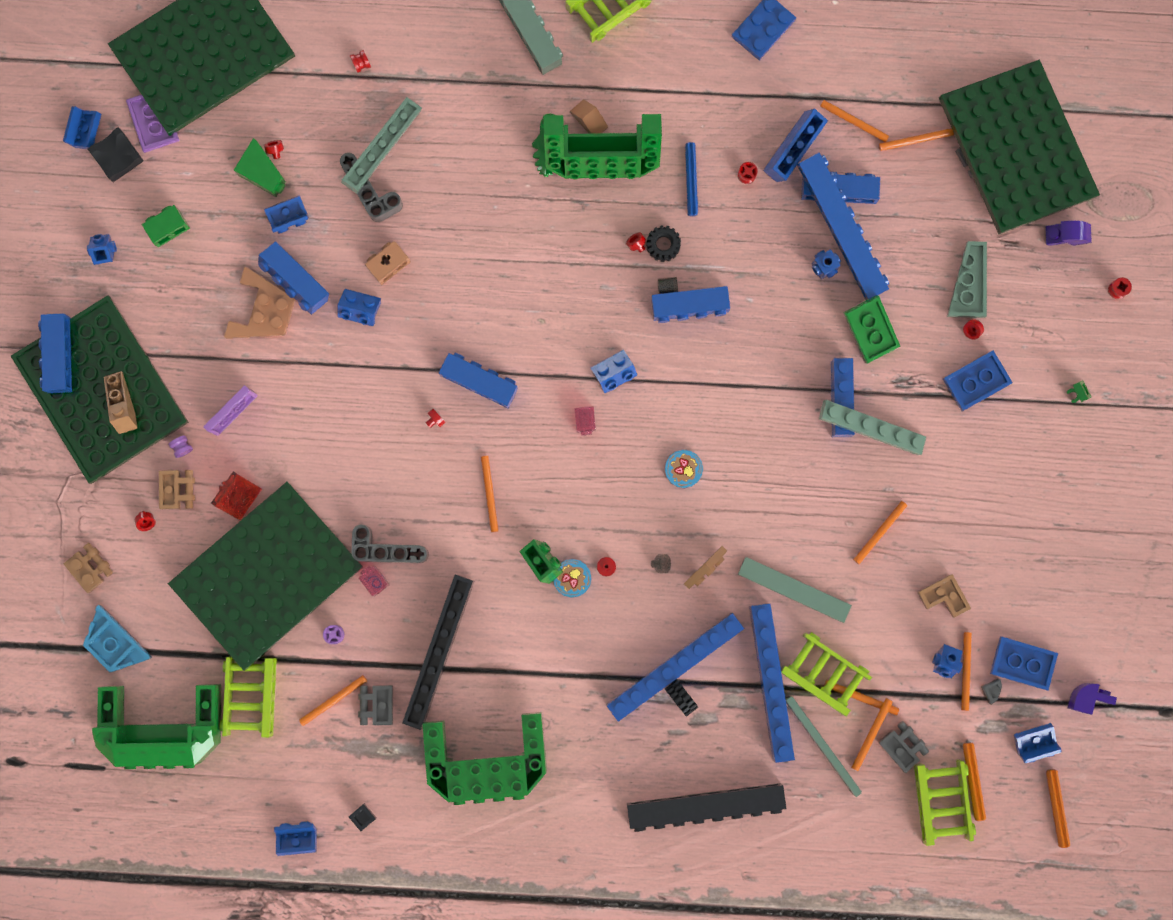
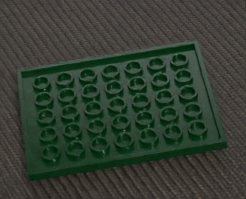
(199, 56)
(1019, 146)
(99, 348)
(265, 576)

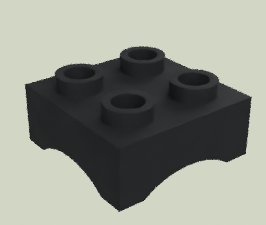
(115, 155)

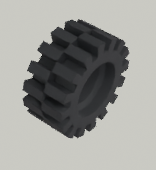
(663, 254)
(681, 698)

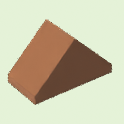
(589, 117)

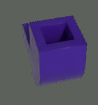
(1069, 232)
(1085, 696)

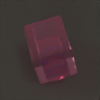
(585, 420)
(373, 580)

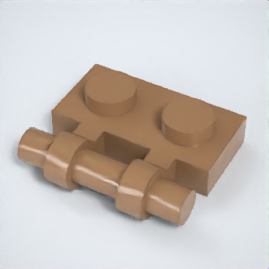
(170, 489)
(84, 572)

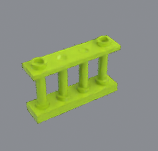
(599, 32)
(808, 681)
(265, 707)
(925, 794)

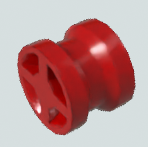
(360, 61)
(750, 169)
(1116, 291)

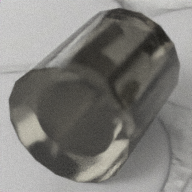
(667, 285)

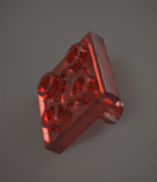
(233, 493)

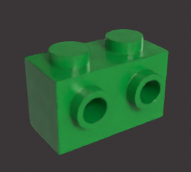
(165, 225)
(541, 561)

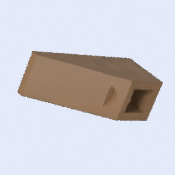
(119, 403)

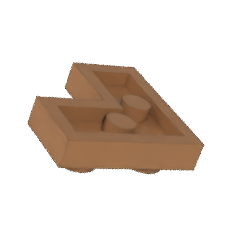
(707, 568)
(947, 591)

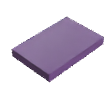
(148, 127)
(230, 411)

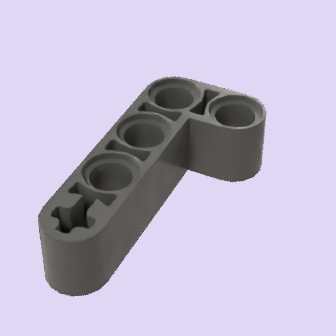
(374, 201)
(390, 550)

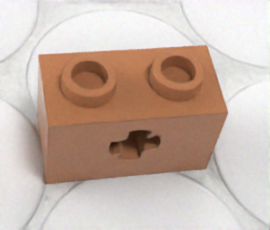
(394, 255)

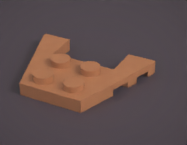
(270, 311)

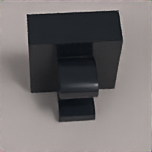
(362, 817)

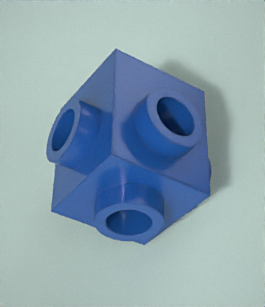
(101, 249)
(823, 270)
(947, 661)

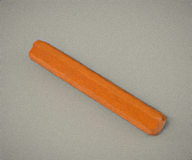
(974, 782)
(1058, 808)

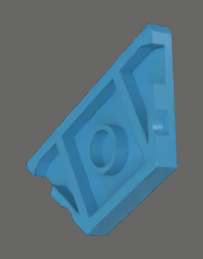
(112, 643)

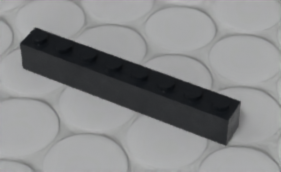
(438, 652)
(706, 806)

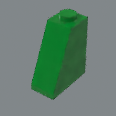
(260, 170)

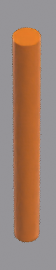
(855, 121)
(916, 139)
(489, 494)
(880, 532)
(966, 671)
(864, 698)
(333, 700)
(872, 734)

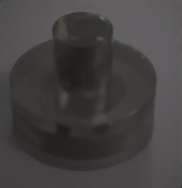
(661, 563)

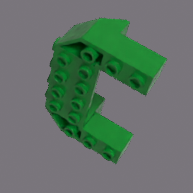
(602, 153)
(157, 743)
(485, 777)

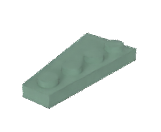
(970, 290)

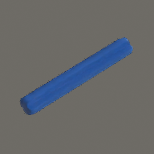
(691, 179)

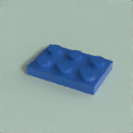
(763, 27)
(977, 380)
(1024, 663)

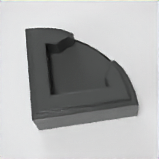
(992, 690)

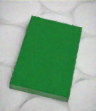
(871, 329)

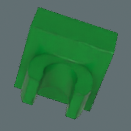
(1081, 391)

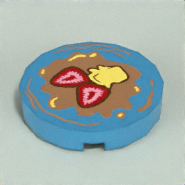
(683, 469)
(574, 579)

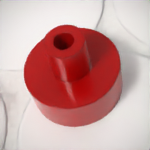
(274, 148)
(636, 242)
(973, 329)
(435, 419)
(144, 521)
(606, 571)

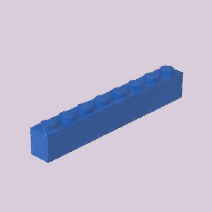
(842, 226)
(675, 667)
(771, 683)

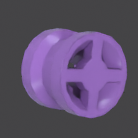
(180, 446)
(330, 634)

